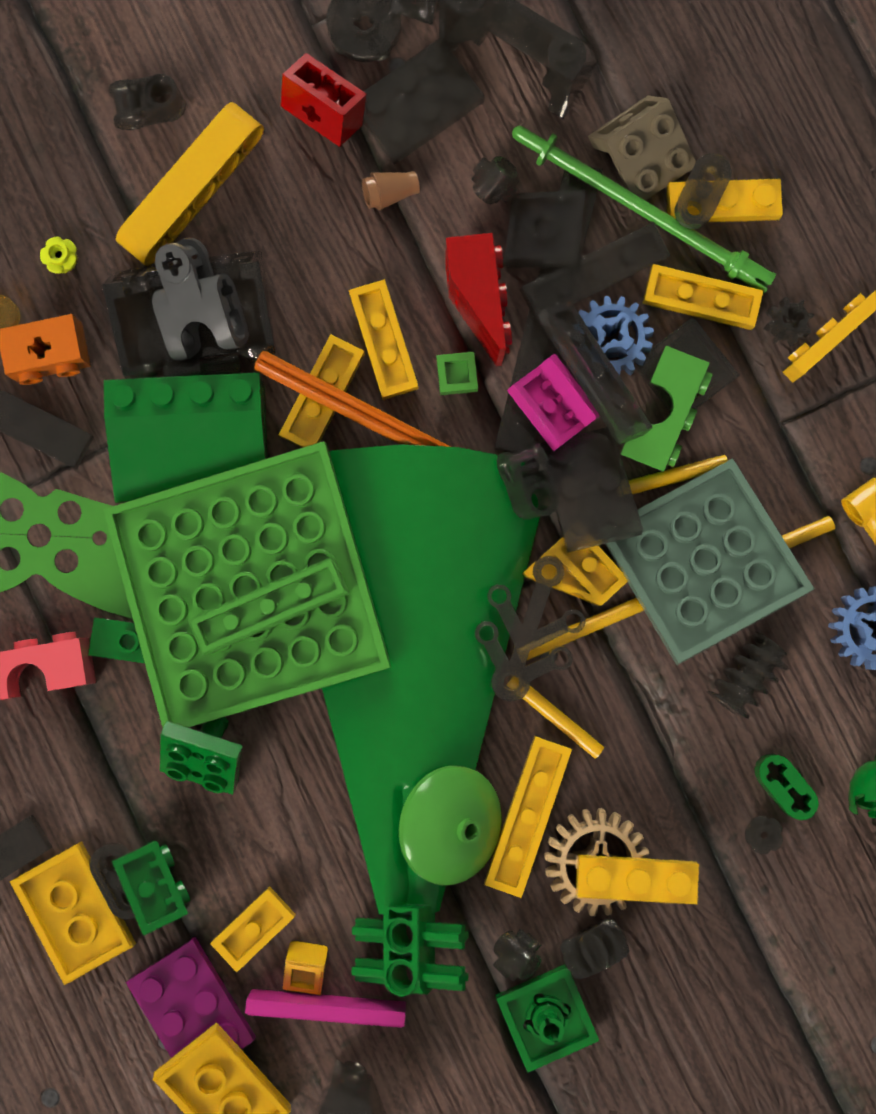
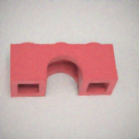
(62, 662)

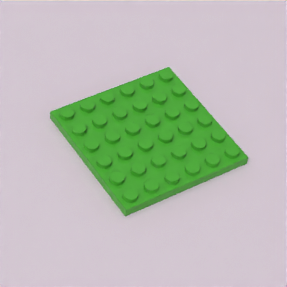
(223, 540)

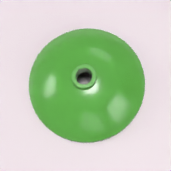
(436, 822)

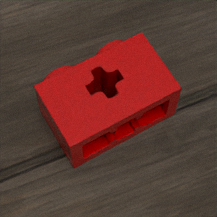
(322, 99)

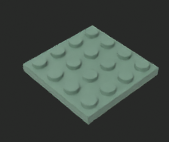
(708, 562)

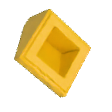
(305, 967)

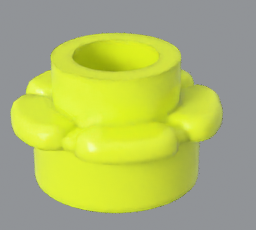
(65, 262)

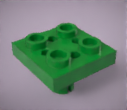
(201, 756)
(553, 1032)

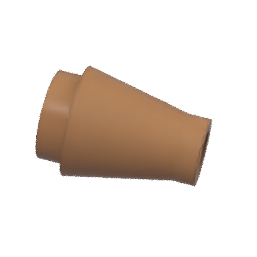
(389, 188)

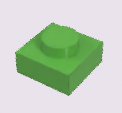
(457, 373)

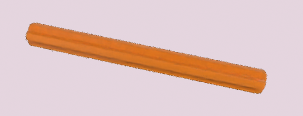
(341, 401)

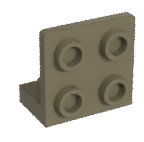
(646, 146)

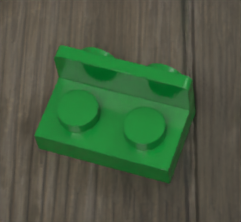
(151, 887)

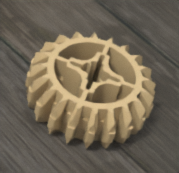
(597, 842)

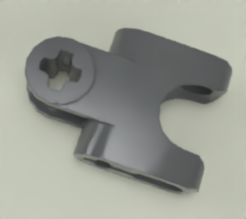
(193, 297)

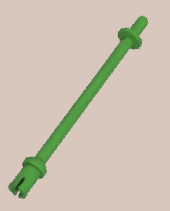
(734, 263)

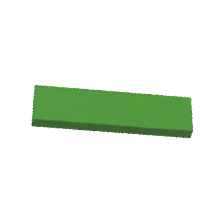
(268, 606)

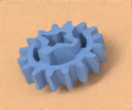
(623, 347)
(849, 618)

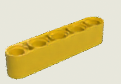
(190, 183)

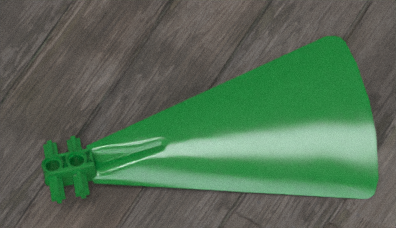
(431, 545)

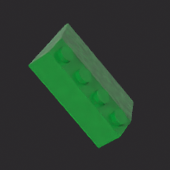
(181, 429)

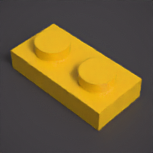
(253, 929)

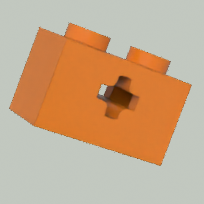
(25, 342)

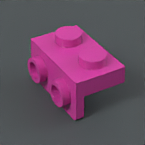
(553, 402)

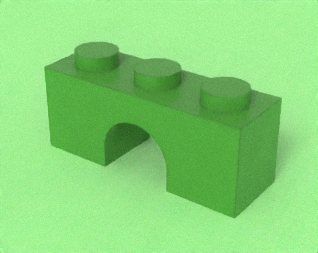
(682, 379)

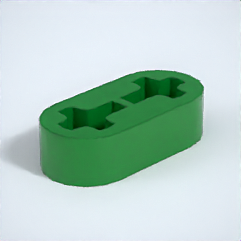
(793, 781)

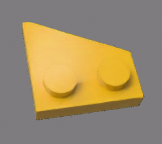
(587, 573)

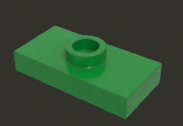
(115, 640)

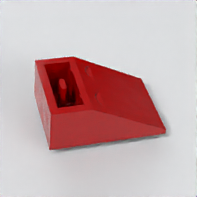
(473, 287)

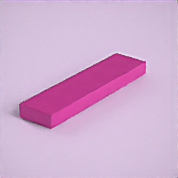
(326, 1008)

